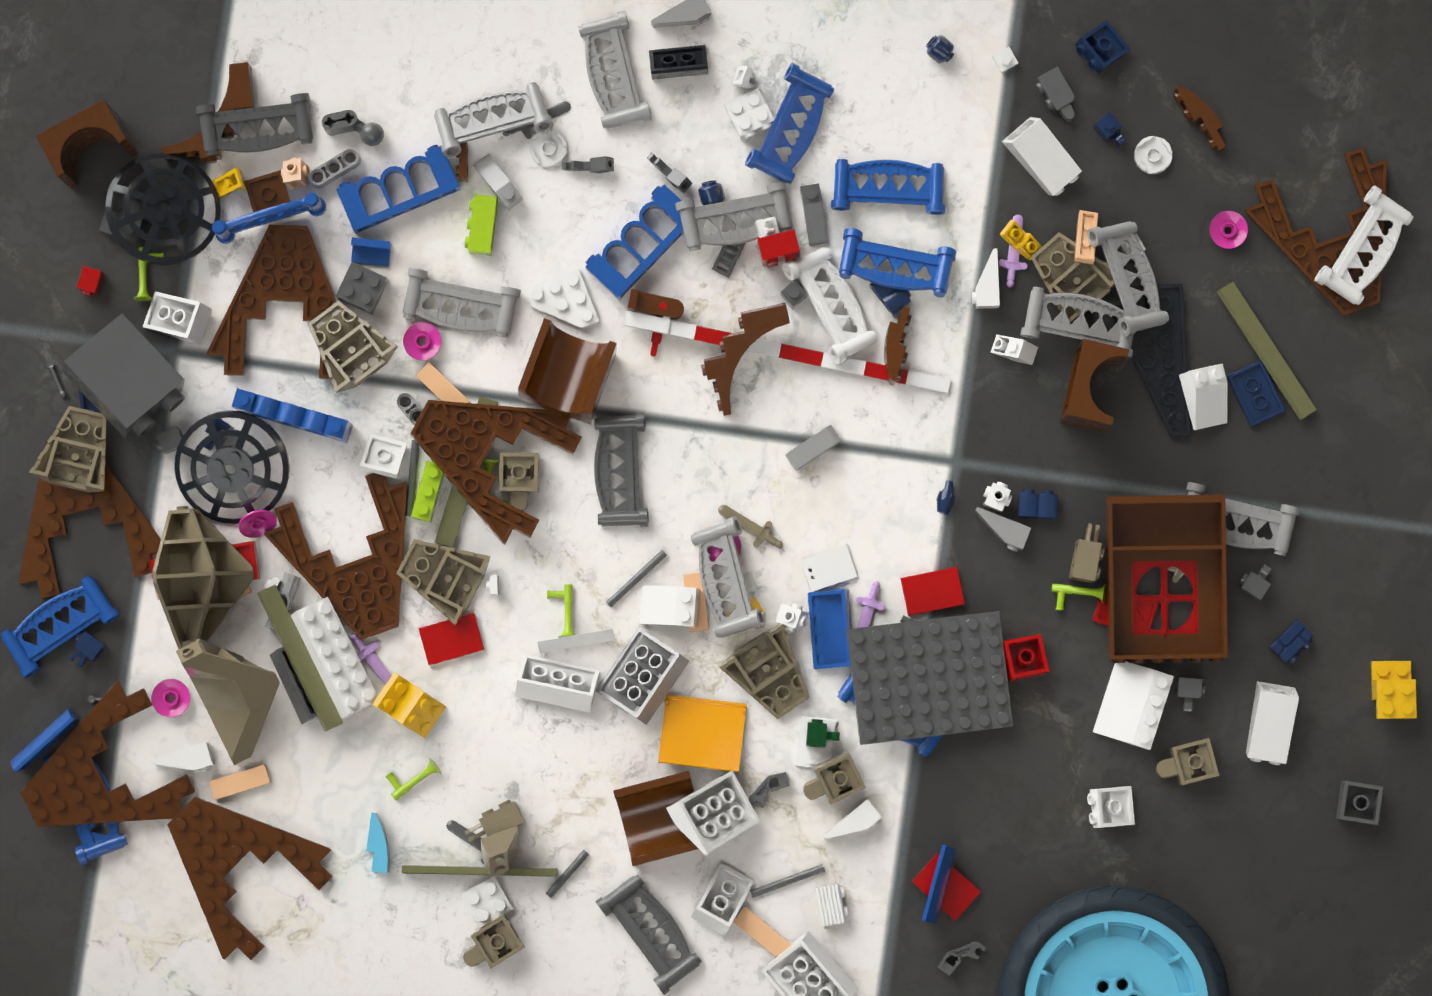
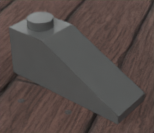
(813, 214)

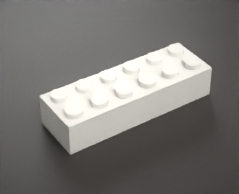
(334, 657)

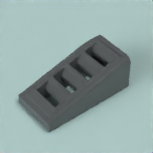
(731, 265)

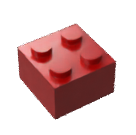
(778, 248)
(1025, 658)

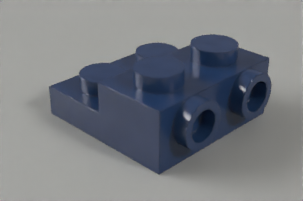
(1101, 47)

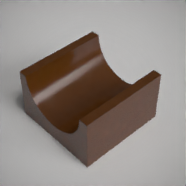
(70, 137)
(566, 373)
(1078, 404)
(647, 822)

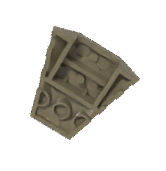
(1064, 275)
(349, 346)
(75, 452)
(444, 576)
(768, 672)

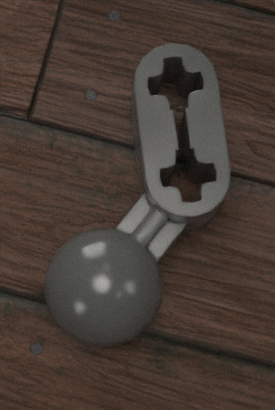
(370, 133)

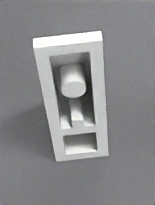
(987, 289)
(192, 758)
(859, 819)

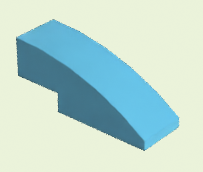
(378, 844)

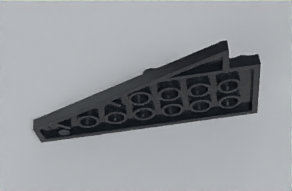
(1161, 358)

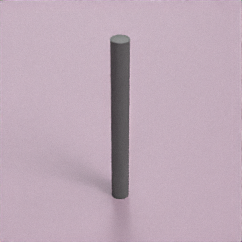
(412, 478)
(636, 578)
(786, 881)

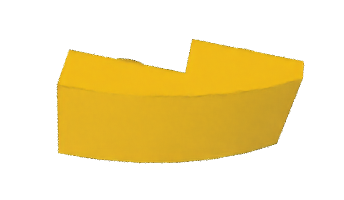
(1020, 240)

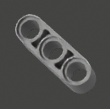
(324, 169)
(409, 411)
(813, 447)

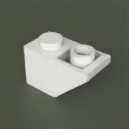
(1014, 349)

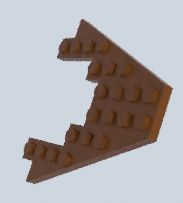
(1302, 246)
(281, 271)
(459, 438)
(48, 521)
(364, 590)
(70, 787)
(213, 843)

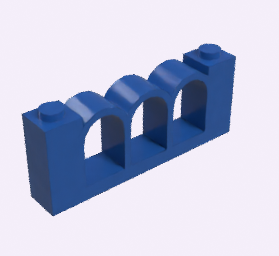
(351, 194)
(607, 275)
(292, 415)

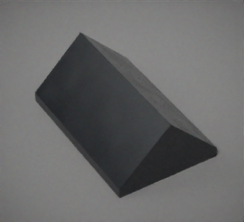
(678, 62)

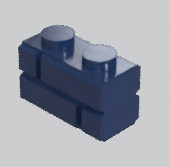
(1291, 642)

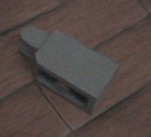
(1057, 93)

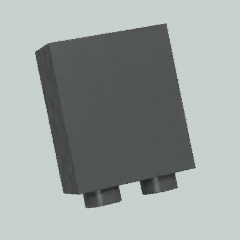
(125, 377)

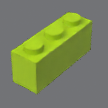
(481, 225)
(428, 493)

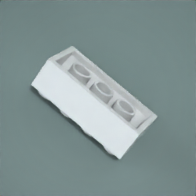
(556, 683)

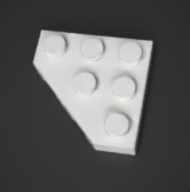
(564, 299)

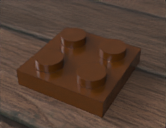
(267, 191)

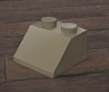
(500, 851)

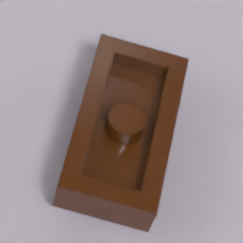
(462, 168)

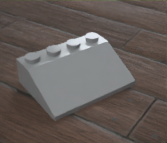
(642, 675)

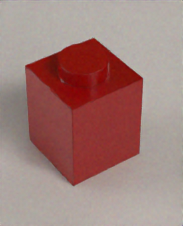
(90, 281)

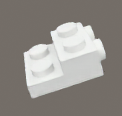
(749, 114)
(1111, 807)

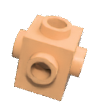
(295, 173)

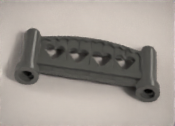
(295, 113)
(628, 511)
(619, 904)

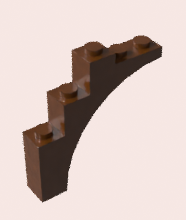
(238, 96)
(755, 324)

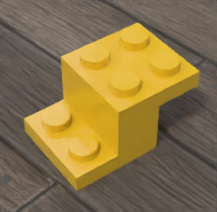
(1393, 689)
(409, 705)

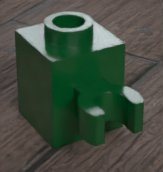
(818, 734)

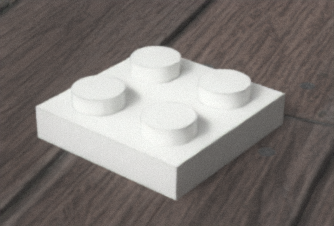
(383, 456)
(487, 901)

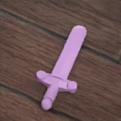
(1012, 263)
(870, 604)
(372, 660)

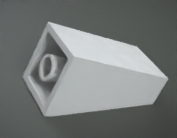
(1042, 156)
(1272, 723)

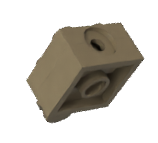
(519, 477)
(1086, 557)
(1189, 762)
(835, 779)
(499, 820)
(493, 943)

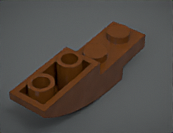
(1197, 109)
(894, 351)

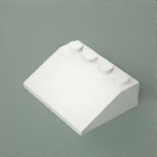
(1133, 704)
(714, 813)
(807, 971)

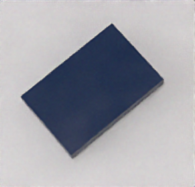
(1256, 393)

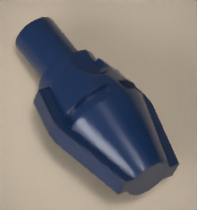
(945, 499)

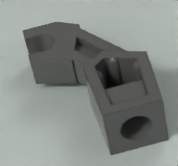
(596, 165)
(674, 176)
(762, 790)
(963, 951)

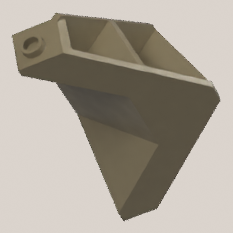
(197, 575)
(233, 693)

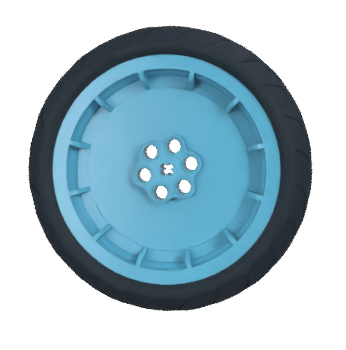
(1113, 937)

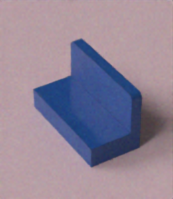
(370, 251)

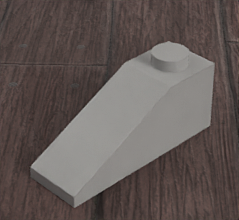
(686, 13)
(498, 182)
(1008, 531)

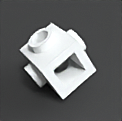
(994, 503)
(792, 617)

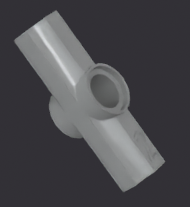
(287, 589)

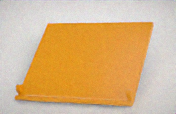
(702, 733)

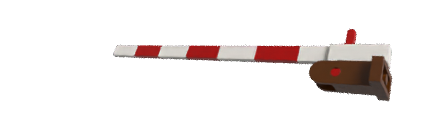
(669, 308)

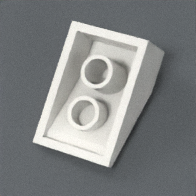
(177, 317)
(1206, 396)
(669, 606)
(722, 899)

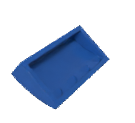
(828, 624)
(44, 740)
(939, 884)

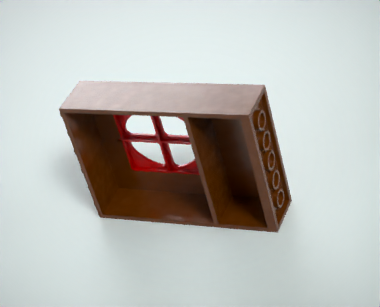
(1164, 534)

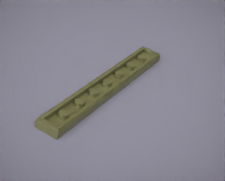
(1266, 350)
(455, 507)
(300, 658)
(465, 870)

